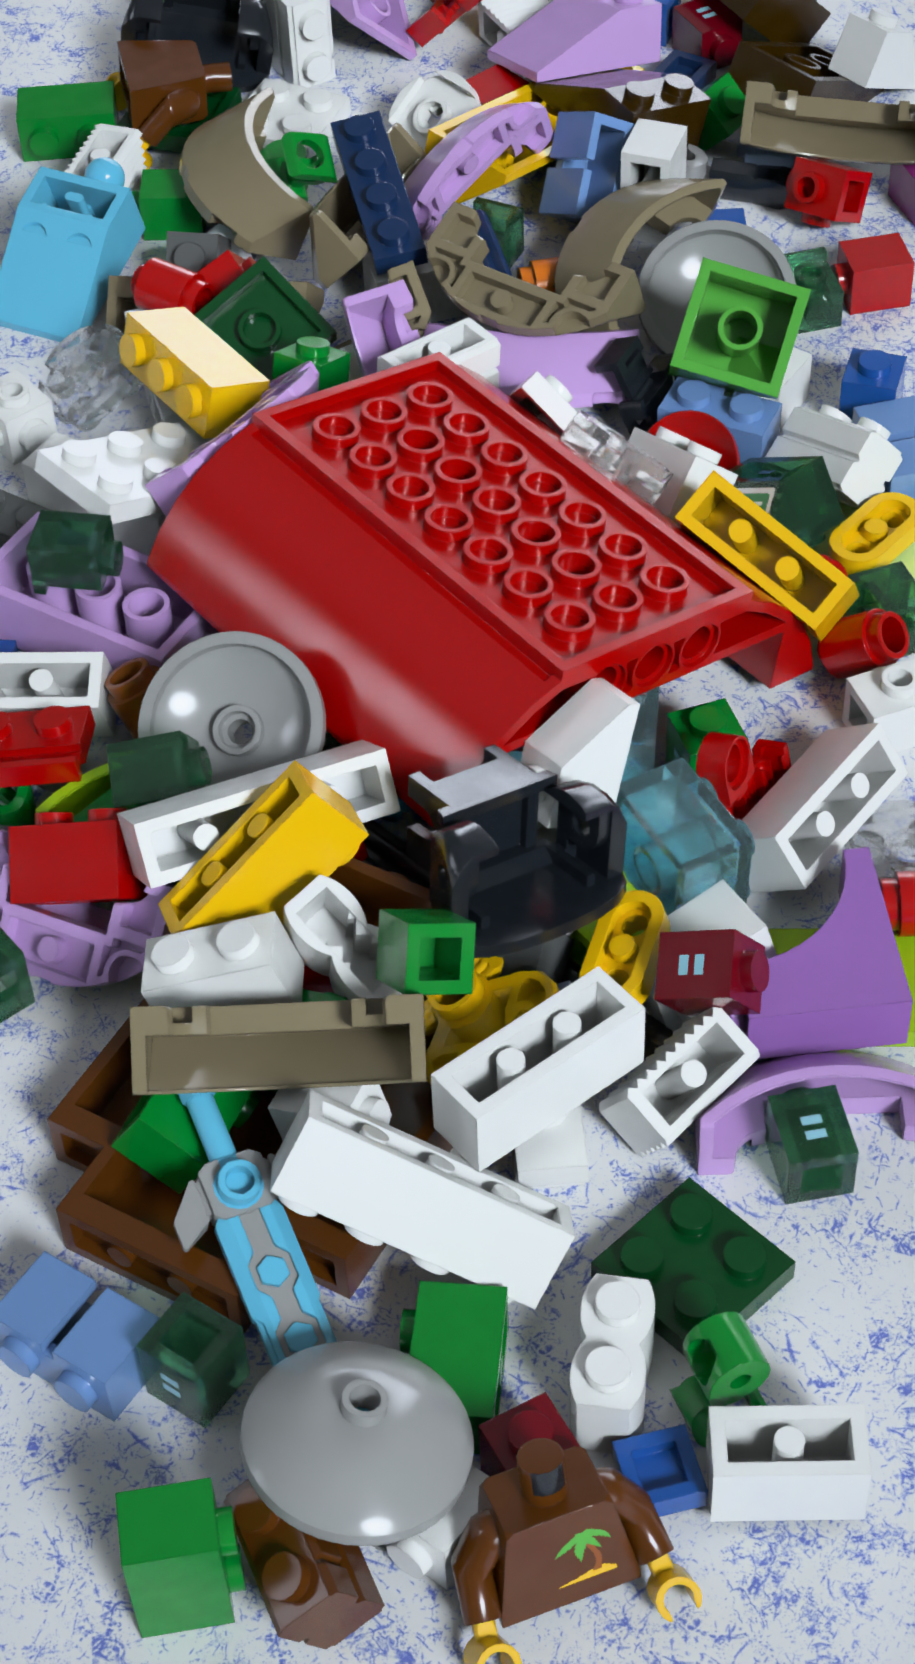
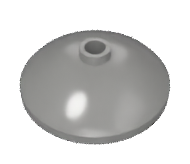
(675, 264)
(234, 682)
(353, 1470)

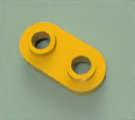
(874, 533)
(627, 957)

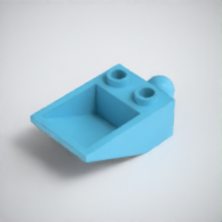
(64, 248)

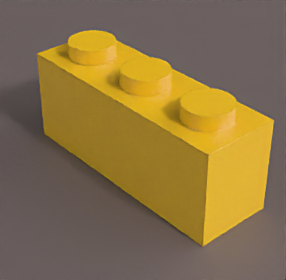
(190, 368)
(768, 554)
(268, 854)

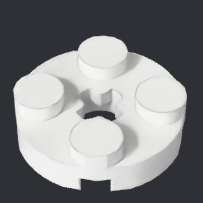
(437, 94)

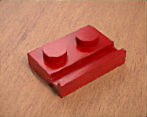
(44, 745)

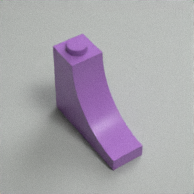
(839, 984)

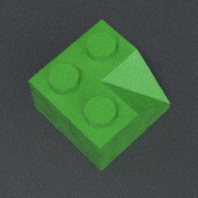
(739, 330)

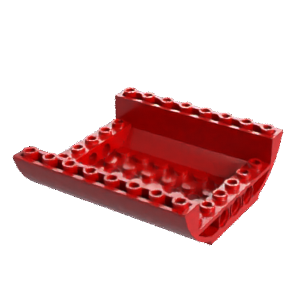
(452, 567)

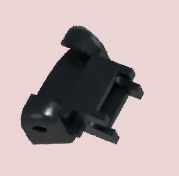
(216, 28)
(496, 871)

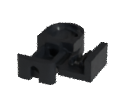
(639, 382)

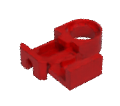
(438, 18)
(736, 773)

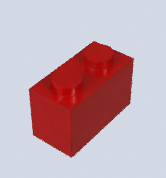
(71, 860)

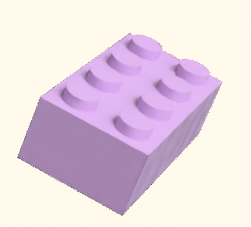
(125, 620)

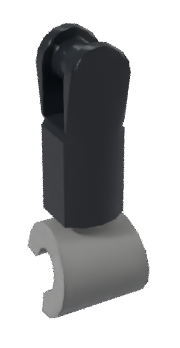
(745, 181)

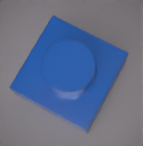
(664, 1467)

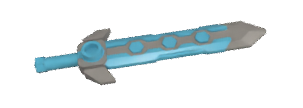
(253, 1238)

